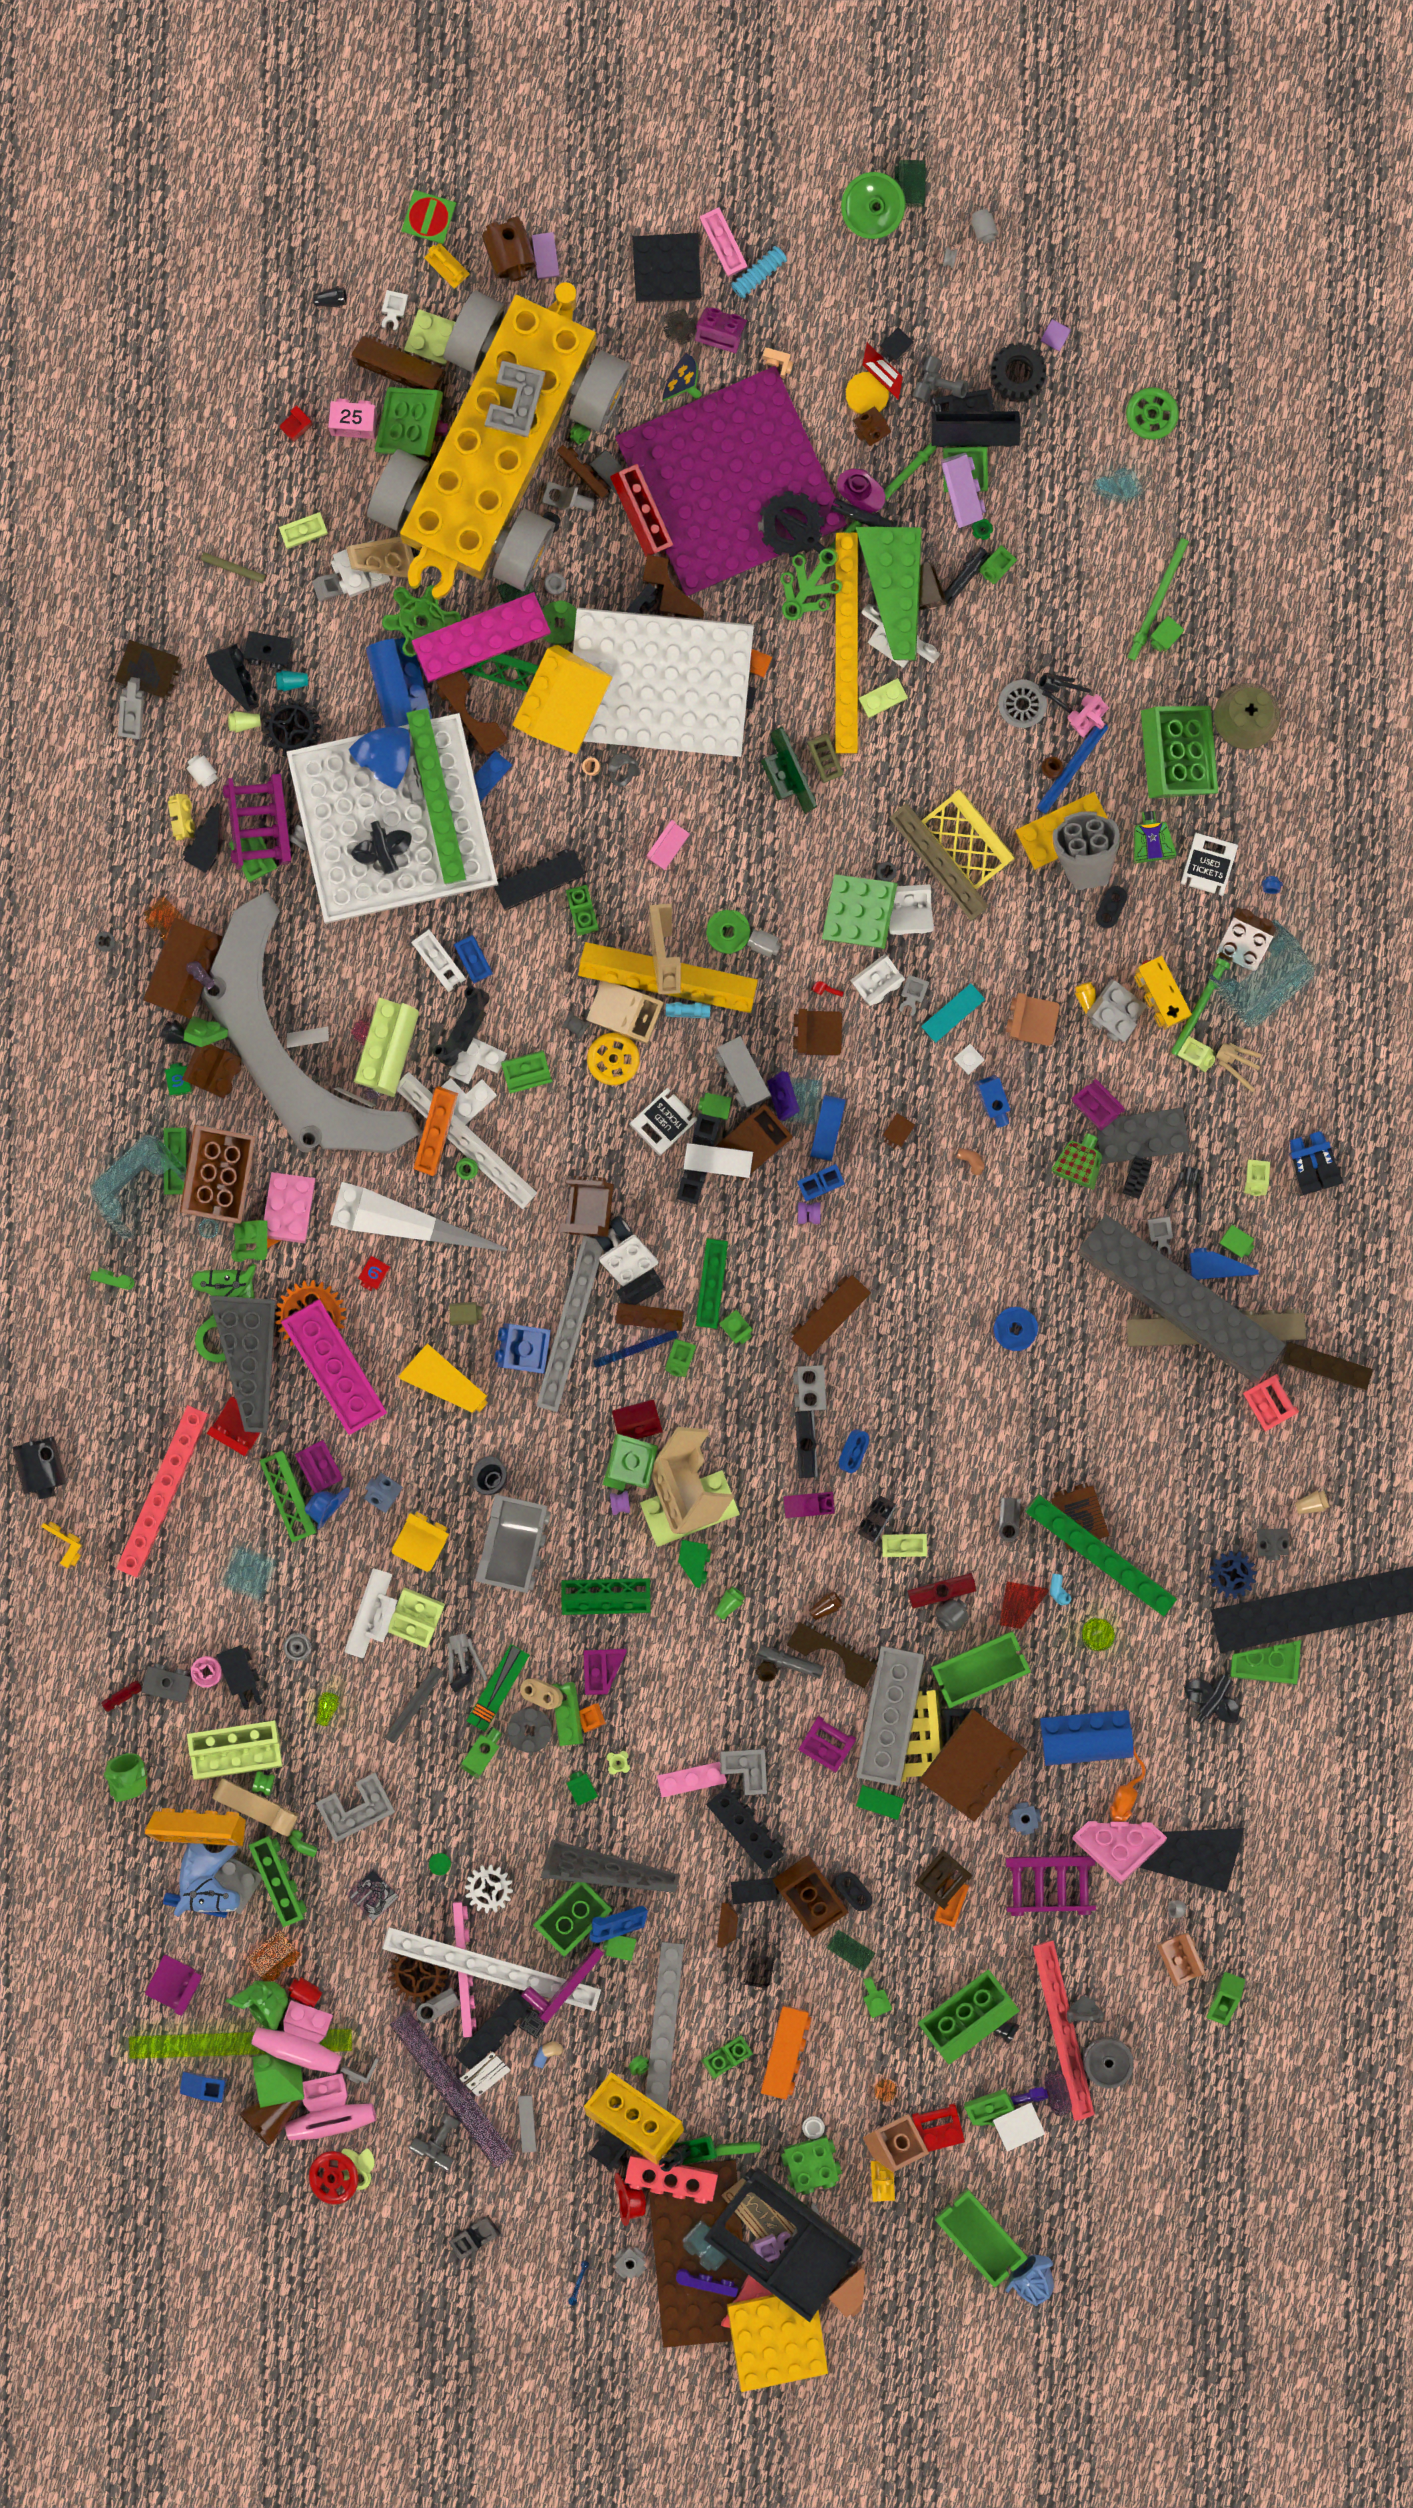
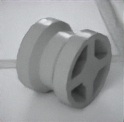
(299, 838)

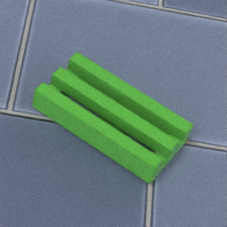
(738, 2148)

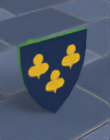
(683, 379)

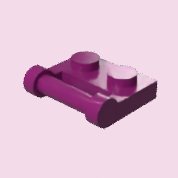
(822, 1750)

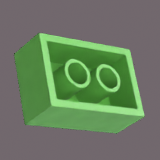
(572, 1916)

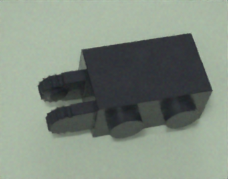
(240, 1674)

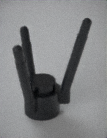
(1052, 683)
(1191, 1178)

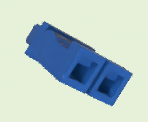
(821, 1182)

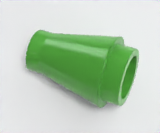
(730, 1602)

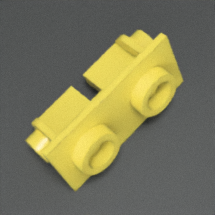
(180, 806)

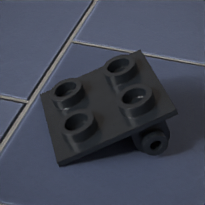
(877, 1519)

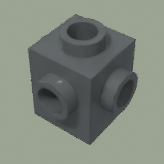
(1272, 1543)

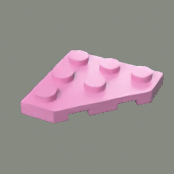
(1119, 1845)

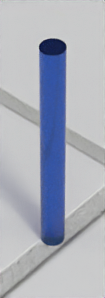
(635, 1348)

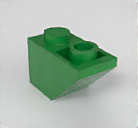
(692, 1560)
(581, 1787)

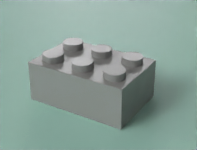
(742, 1073)

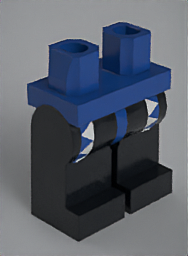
(1316, 1157)

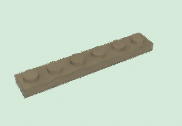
(939, 861)

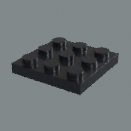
(666, 267)

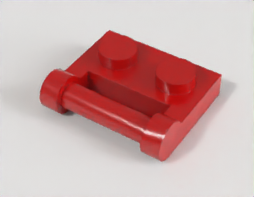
(940, 2135)

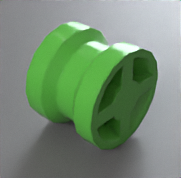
(263, 1783)

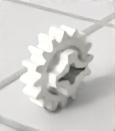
(499, 1885)

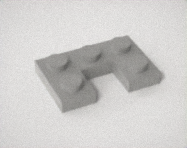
(528, 386)
(343, 1823)

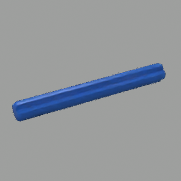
(1071, 768)

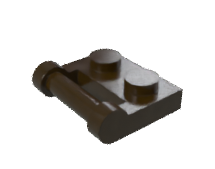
(938, 1874)

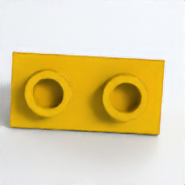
(446, 265)

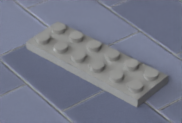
(891, 1715)

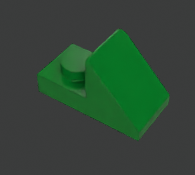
(701, 2149)

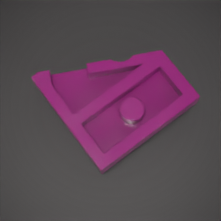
(601, 1669)

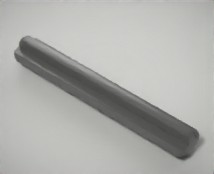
(414, 1704)

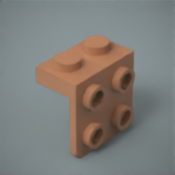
(1033, 1020)

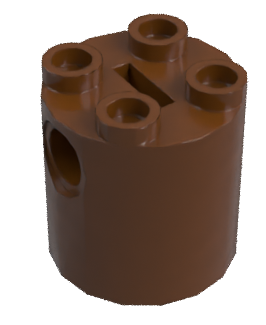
(509, 249)

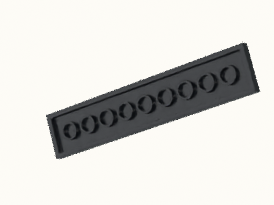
(1313, 1610)

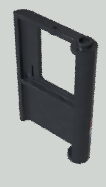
(808, 2264)

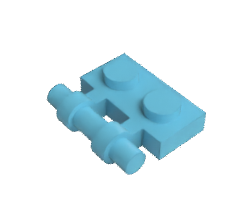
(683, 1010)

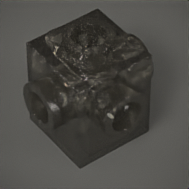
(679, 319)

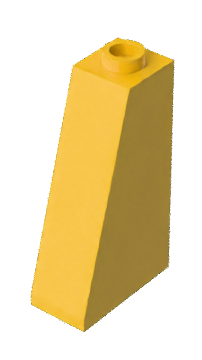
(439, 1377)

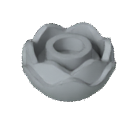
(304, 1647)

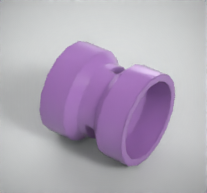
(814, 1213)

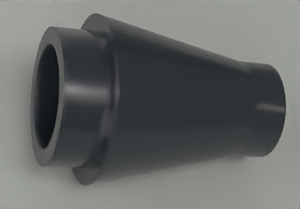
(331, 298)

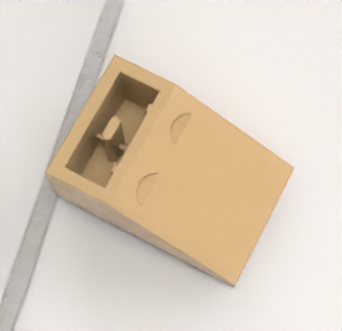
(625, 1011)

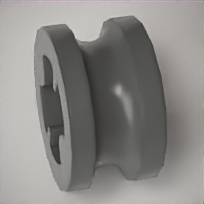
(882, 866)
(104, 948)

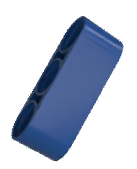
(827, 1128)

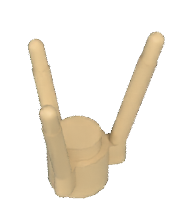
(1229, 1053)

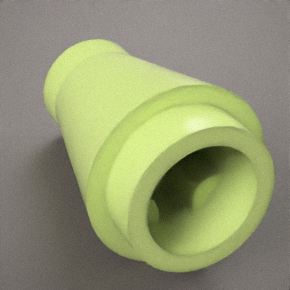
(243, 721)

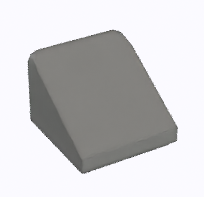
(327, 587)

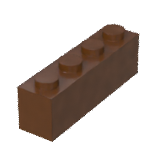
(830, 1316)

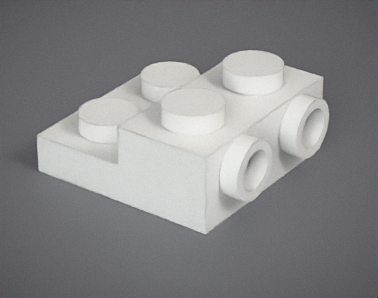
(355, 581)

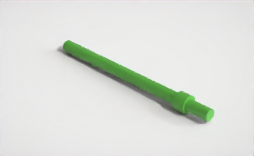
(1141, 637)

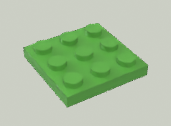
(408, 421)
(859, 911)

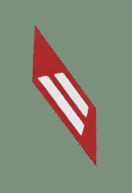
(882, 371)

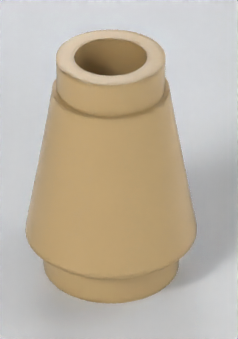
(1312, 1503)

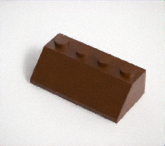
(397, 365)
(171, 984)

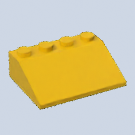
(562, 699)

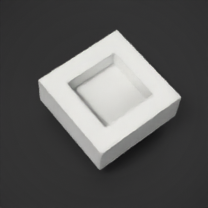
(969, 1059)

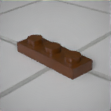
(584, 471)
(649, 1317)

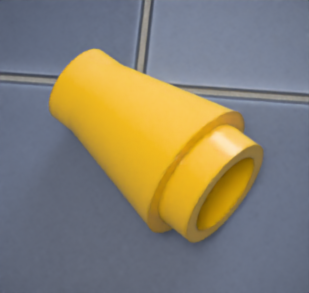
(1086, 995)

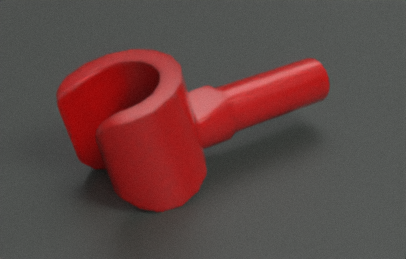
(819, 987)

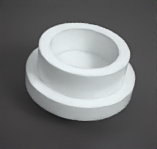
(813, 2127)

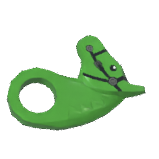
(220, 1283)

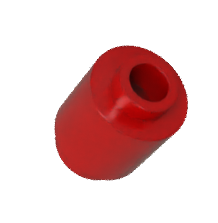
(305, 1992)

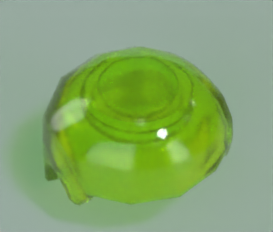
(1100, 1641)

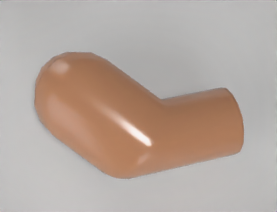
(974, 1159)

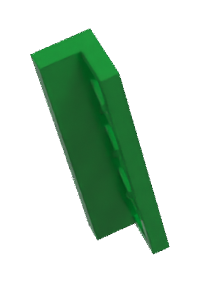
(509, 663)
(605, 1600)

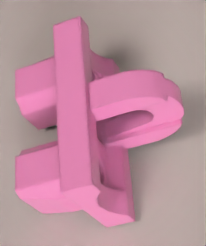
(1093, 709)

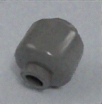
(952, 1615)

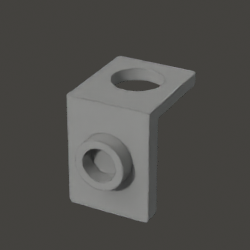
(356, 2076)

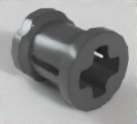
(575, 1025)

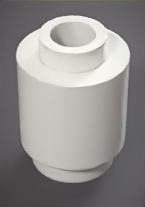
(202, 771)

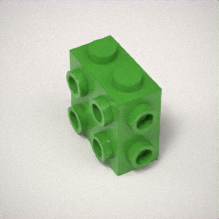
(811, 2165)

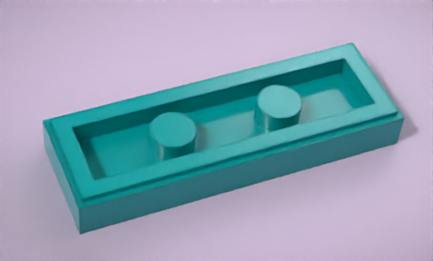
(953, 1013)

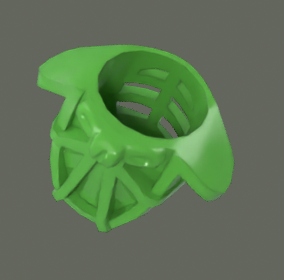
(126, 1776)

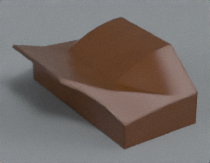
(727, 1925)

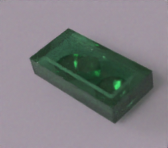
(851, 1950)

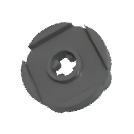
(542, 1730)

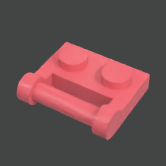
(1264, 1406)

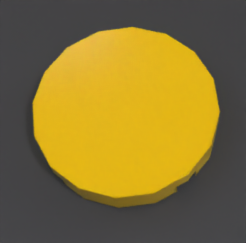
(866, 392)

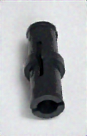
(674, 2157)

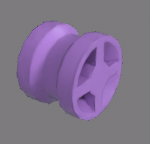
(620, 1503)

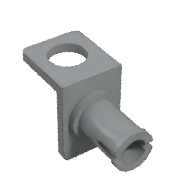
(568, 498)

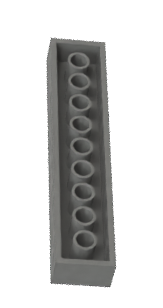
(1181, 1299)

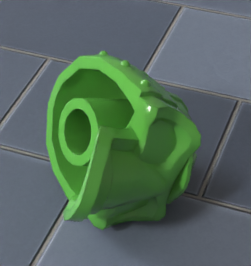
(265, 2002)

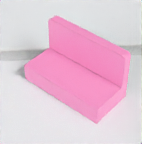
(668, 845)

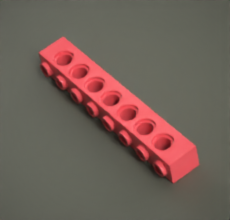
(163, 1491)

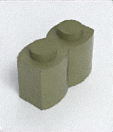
(465, 1313)

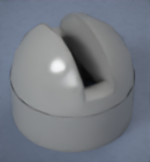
(1176, 1909)

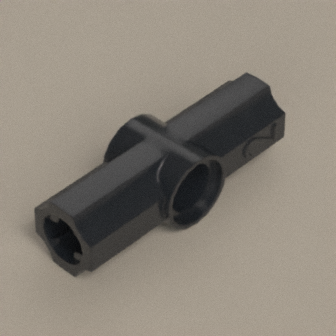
(806, 1459)

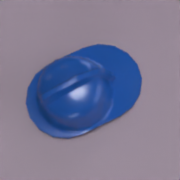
(324, 1505)

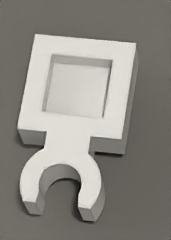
(394, 307)

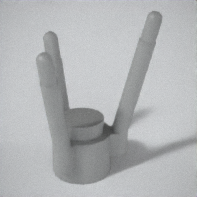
(458, 1645)

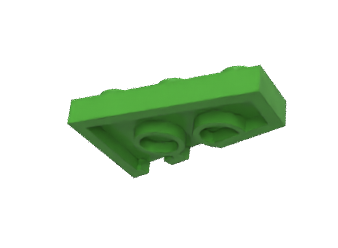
(1268, 1664)

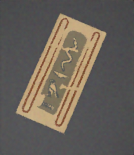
(758, 2215)

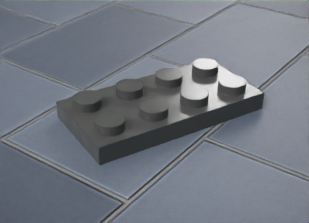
(1143, 1136)

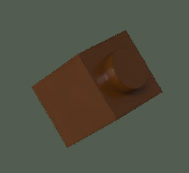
(897, 1131)

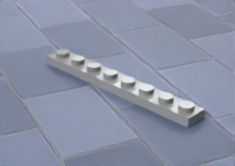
(570, 1324)
(664, 2023)

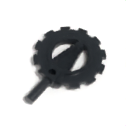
(805, 536)

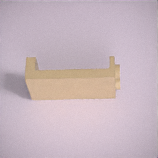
(666, 969)

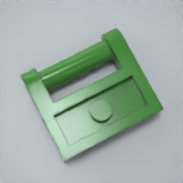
(250, 1233)
(106, 1277)

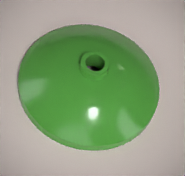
(861, 198)

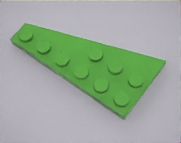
(894, 571)

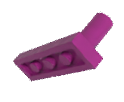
(548, 2009)

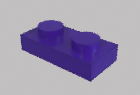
(783, 1096)

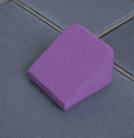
(1055, 335)

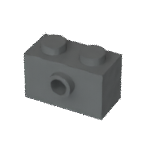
(167, 1683)

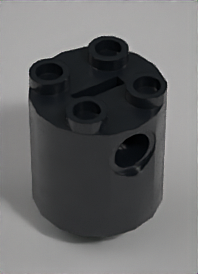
(39, 1467)

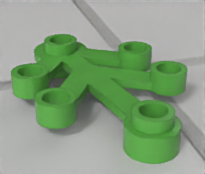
(808, 587)

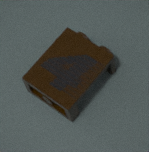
(153, 668)

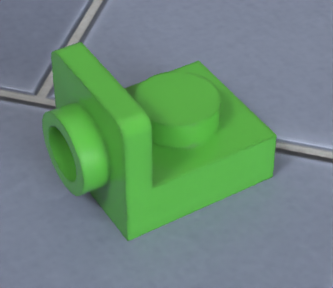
(997, 565)
(736, 1328)
(680, 1358)

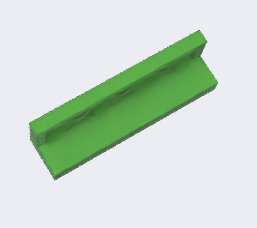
(295, 1492)

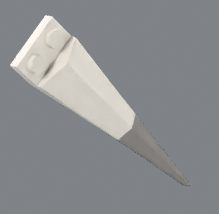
(372, 1213)

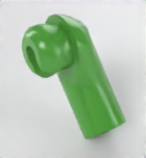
(299, 1845)

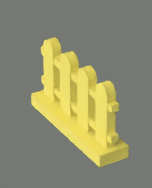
(921, 1725)

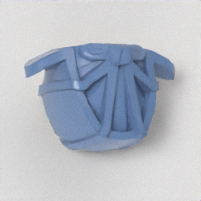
(1034, 2281)

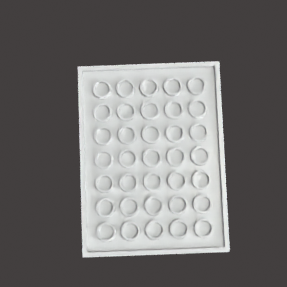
(672, 680)

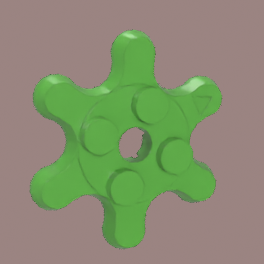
(412, 608)

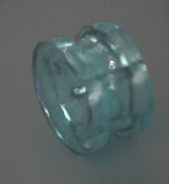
(208, 1235)

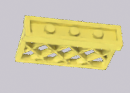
(982, 828)

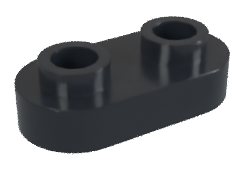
(1110, 907)
(853, 1891)

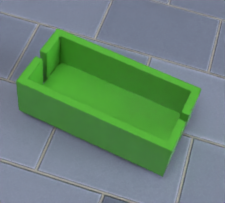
(980, 1669)
(980, 2237)

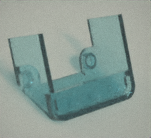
(1271, 983)
(147, 1152)

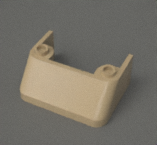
(679, 1484)

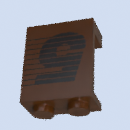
(1082, 1507)

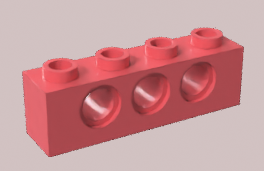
(706, 2179)

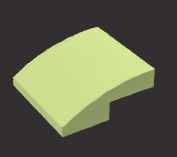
(415, 1617)

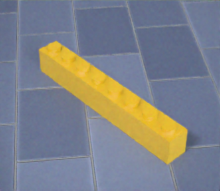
(639, 972)

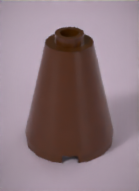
(268, 2120)

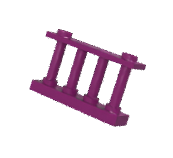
(275, 809)
(1039, 1866)

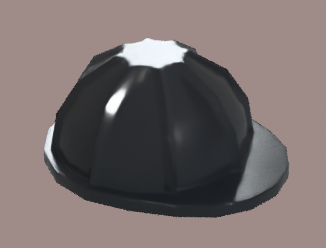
(489, 1476)

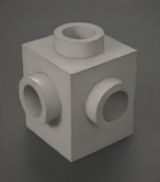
(633, 2254)

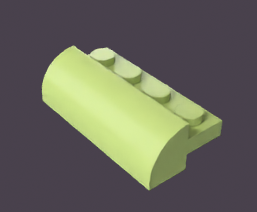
(386, 1046)
(658, 1521)
(234, 1750)

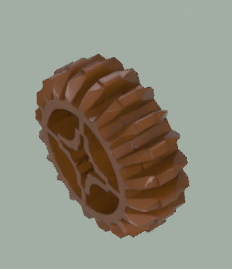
(415, 1990)

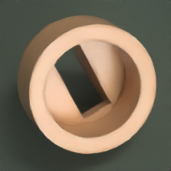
(587, 766)

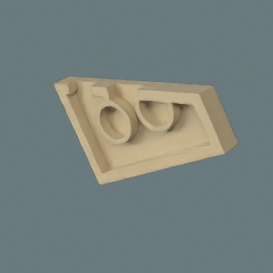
(382, 557)

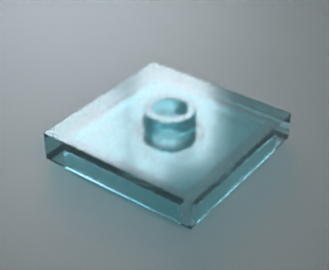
(249, 1573)

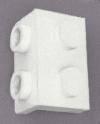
(877, 980)

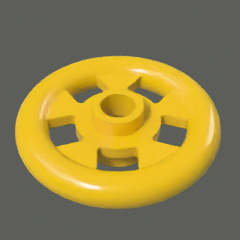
(628, 1070)

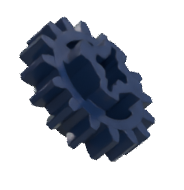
(1229, 1585)

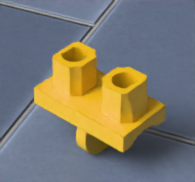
(882, 2182)

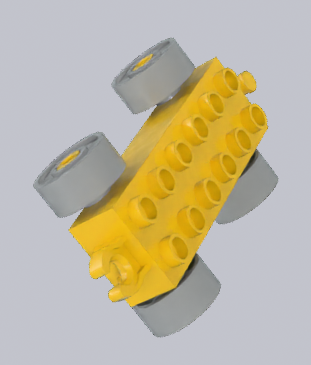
(481, 473)

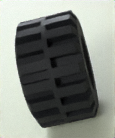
(1013, 390)

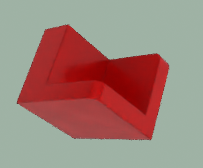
(296, 424)

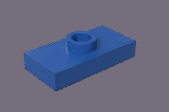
(473, 959)

